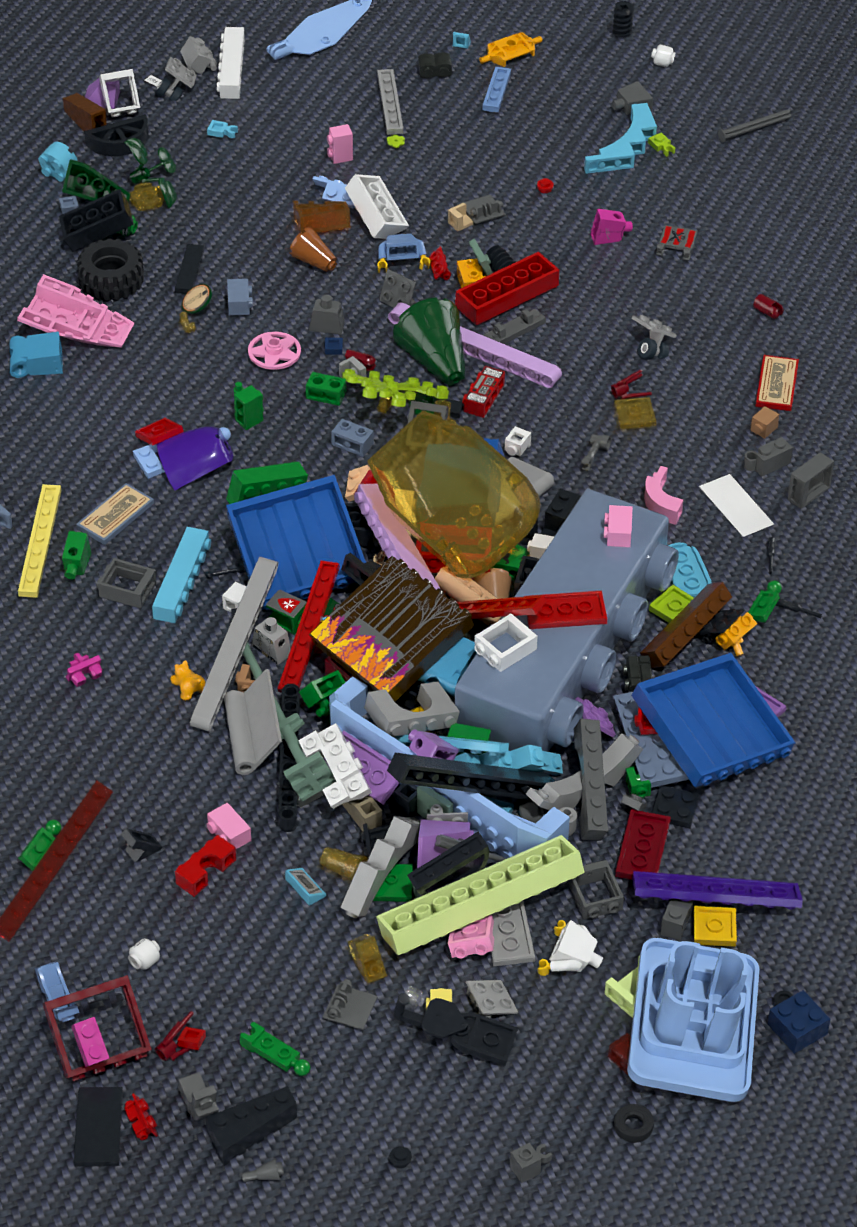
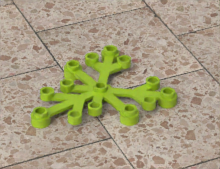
(391, 388)

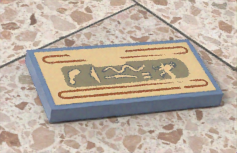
(115, 513)

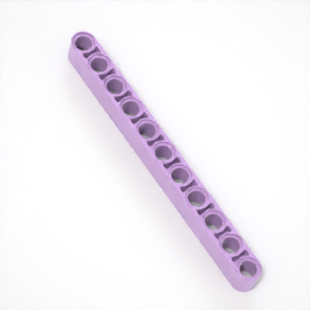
(499, 355)

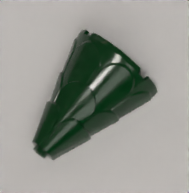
(433, 338)

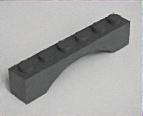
(589, 749)

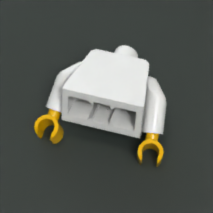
(572, 950)

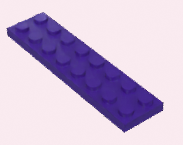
(717, 889)

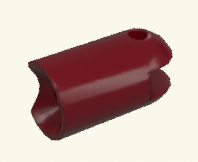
(768, 306)
(366, 359)

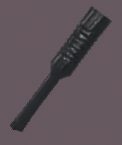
(771, 552)
(796, 607)

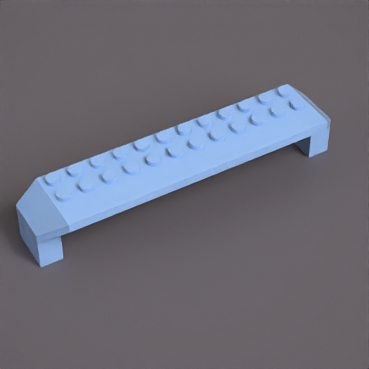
(501, 830)

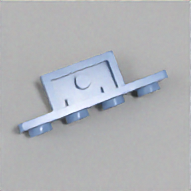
(334, 190)

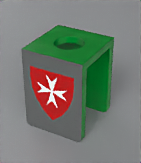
(286, 610)

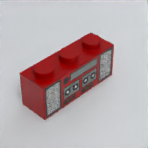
(484, 391)

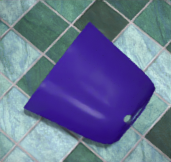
(193, 454)

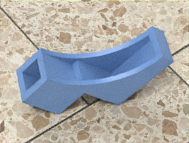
(54, 986)

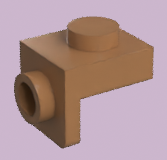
(243, 678)

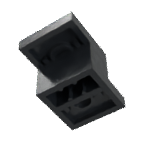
(558, 511)

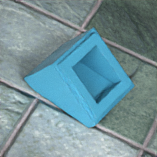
(461, 40)

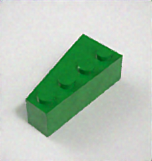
(264, 480)

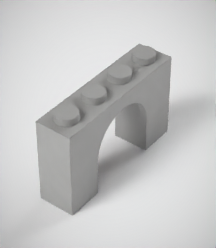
(388, 716)

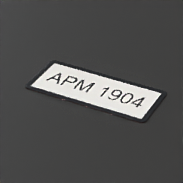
(153, 80)

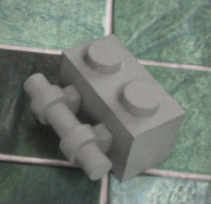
(197, 55)

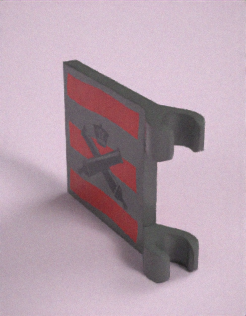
(677, 238)

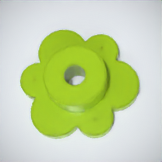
(395, 141)

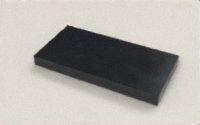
(98, 1126)

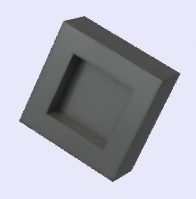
(634, 801)

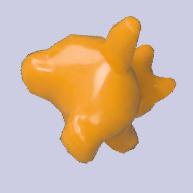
(187, 680)

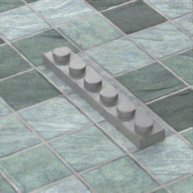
(390, 102)

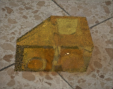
(367, 957)

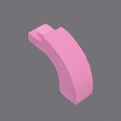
(658, 500)

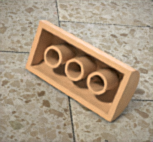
(463, 590)

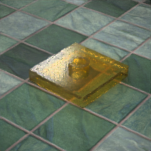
(635, 413)

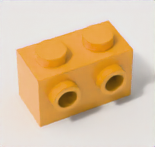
(469, 271)

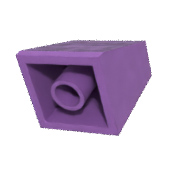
(427, 837)

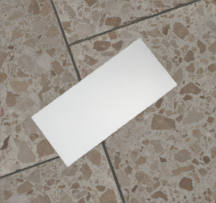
(736, 505)

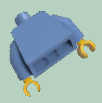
(402, 247)

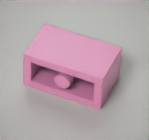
(340, 144)
(619, 526)
(229, 825)

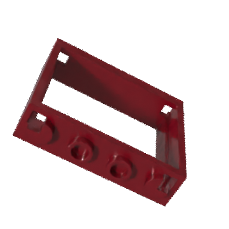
(117, 1060)

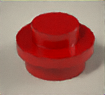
(545, 185)

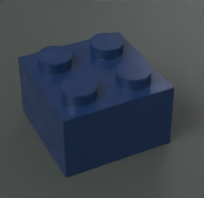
(798, 1021)

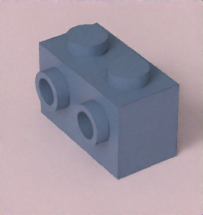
(239, 296)
(352, 437)

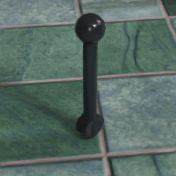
(240, 569)

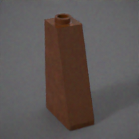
(84, 112)

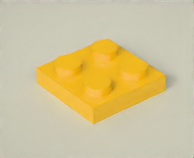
(715, 926)

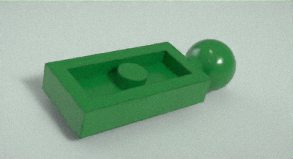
(766, 602)
(40, 844)

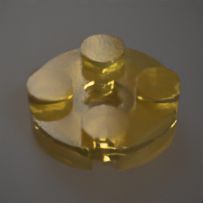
(141, 201)

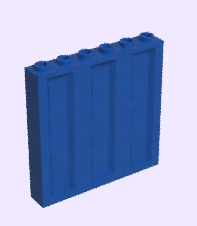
(298, 531)
(713, 719)

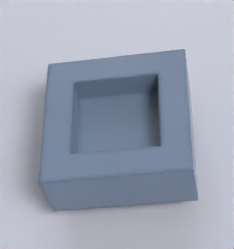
(68, 203)

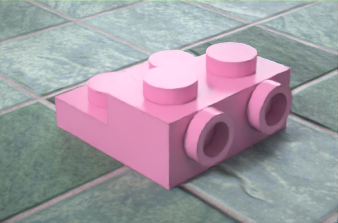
(472, 939)

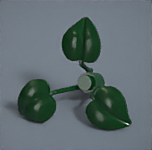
(142, 174)

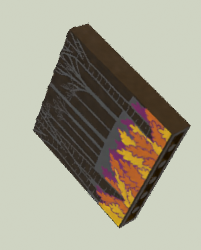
(392, 628)

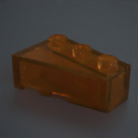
(322, 217)

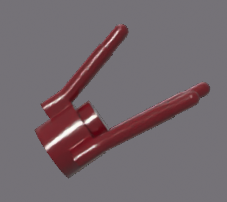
(621, 387)
(167, 1047)

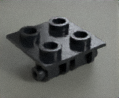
(719, 624)

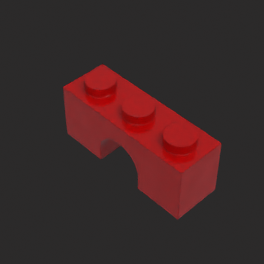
(215, 853)

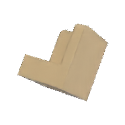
(457, 217)

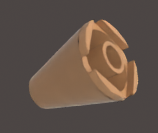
(495, 582)

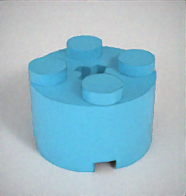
(56, 160)

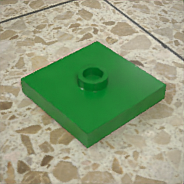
(396, 885)

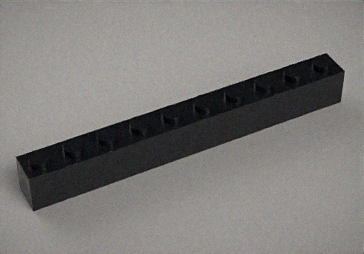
(465, 776)

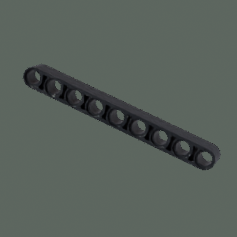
(287, 796)

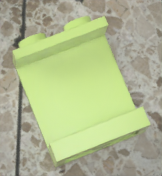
(624, 991)

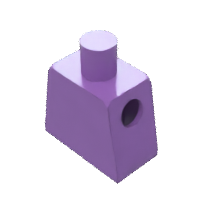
(427, 744)

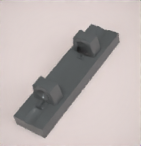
(526, 322)

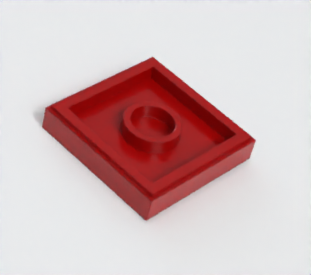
(159, 431)

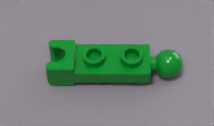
(274, 1050)

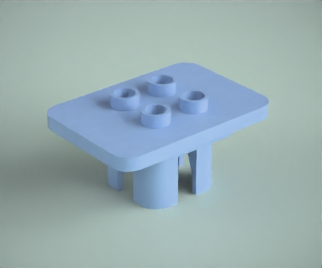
(694, 1019)

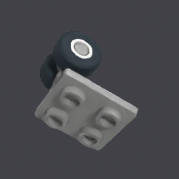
(181, 74)
(653, 346)

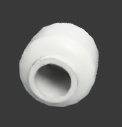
(663, 55)
(144, 954)

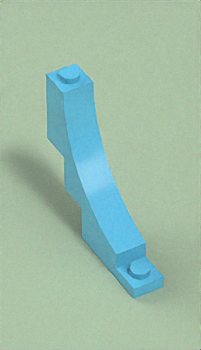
(623, 151)

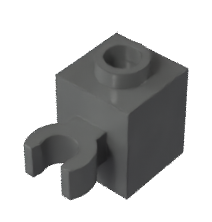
(527, 1162)

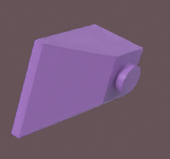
(94, 93)

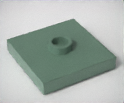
(483, 259)
(427, 798)

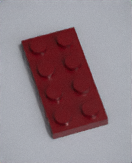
(643, 843)

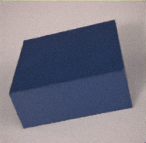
(333, 346)

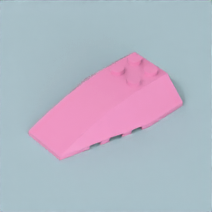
(75, 315)

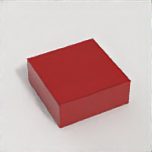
(191, 1038)

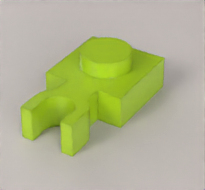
(661, 142)

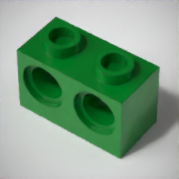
(326, 388)

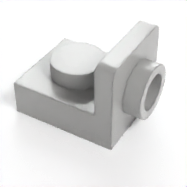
(352, 363)

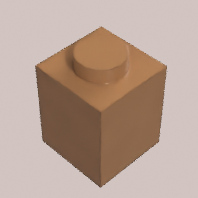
(764, 422)

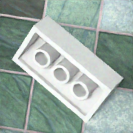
(376, 206)

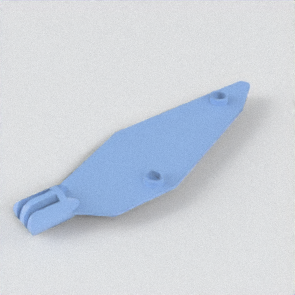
(321, 29)

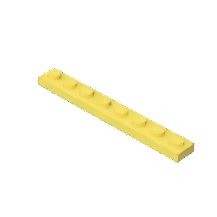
(39, 541)

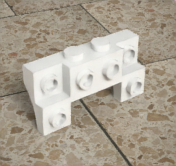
(344, 766)

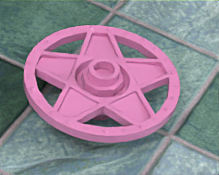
(274, 350)

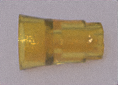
(341, 862)

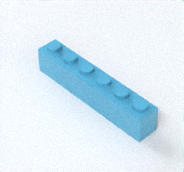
(181, 575)

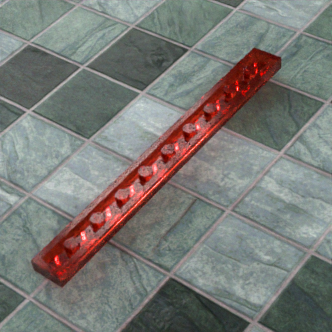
(53, 860)

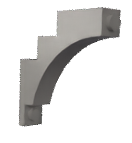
(569, 790)
(371, 874)

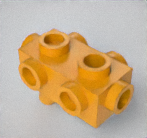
(734, 633)

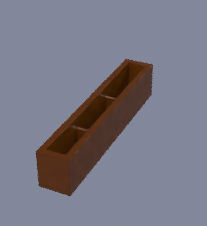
(686, 624)

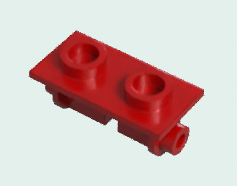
(439, 264)
(138, 1110)

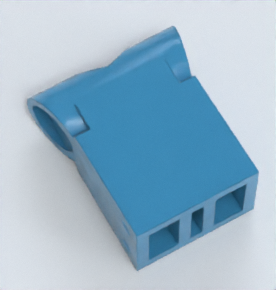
(36, 355)
(451, 666)

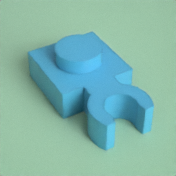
(220, 129)

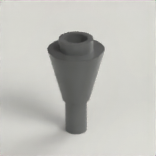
(270, 1171)

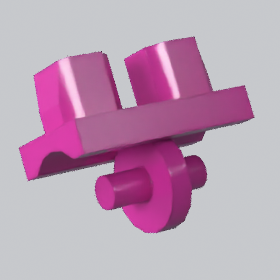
(83, 665)

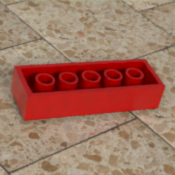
(507, 288)

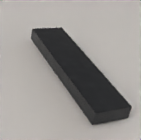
(189, 268)

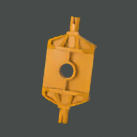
(510, 48)

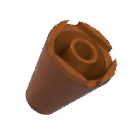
(312, 250)

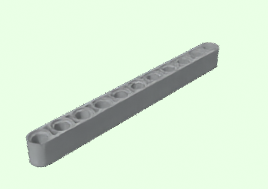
(234, 644)

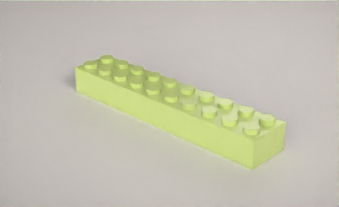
(480, 894)

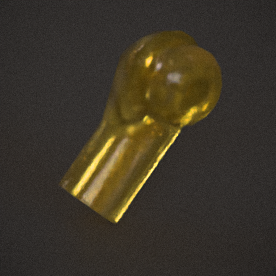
(183, 316)

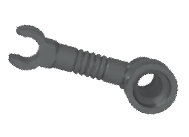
(597, 442)

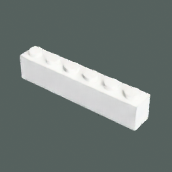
(231, 62)

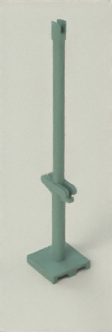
(309, 773)

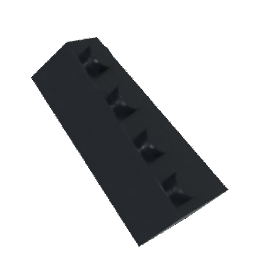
(250, 1122)

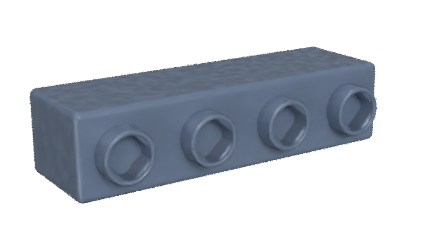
(537, 694)

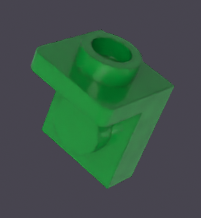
(635, 785)

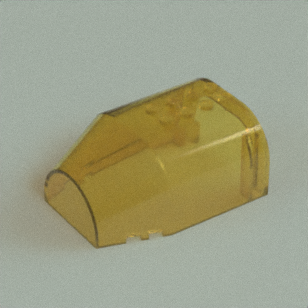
(455, 493)

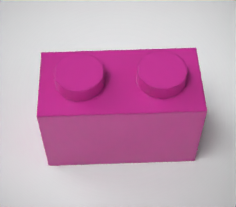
(90, 1041)

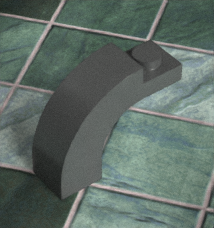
(198, 1098)

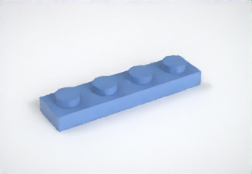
(496, 89)

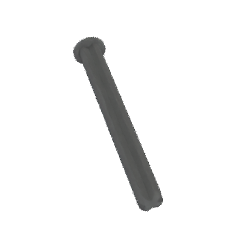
(753, 125)

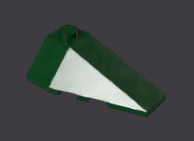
(88, 183)

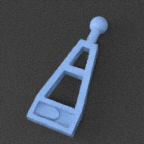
(149, 461)

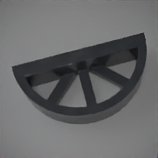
(103, 138)
(452, 865)

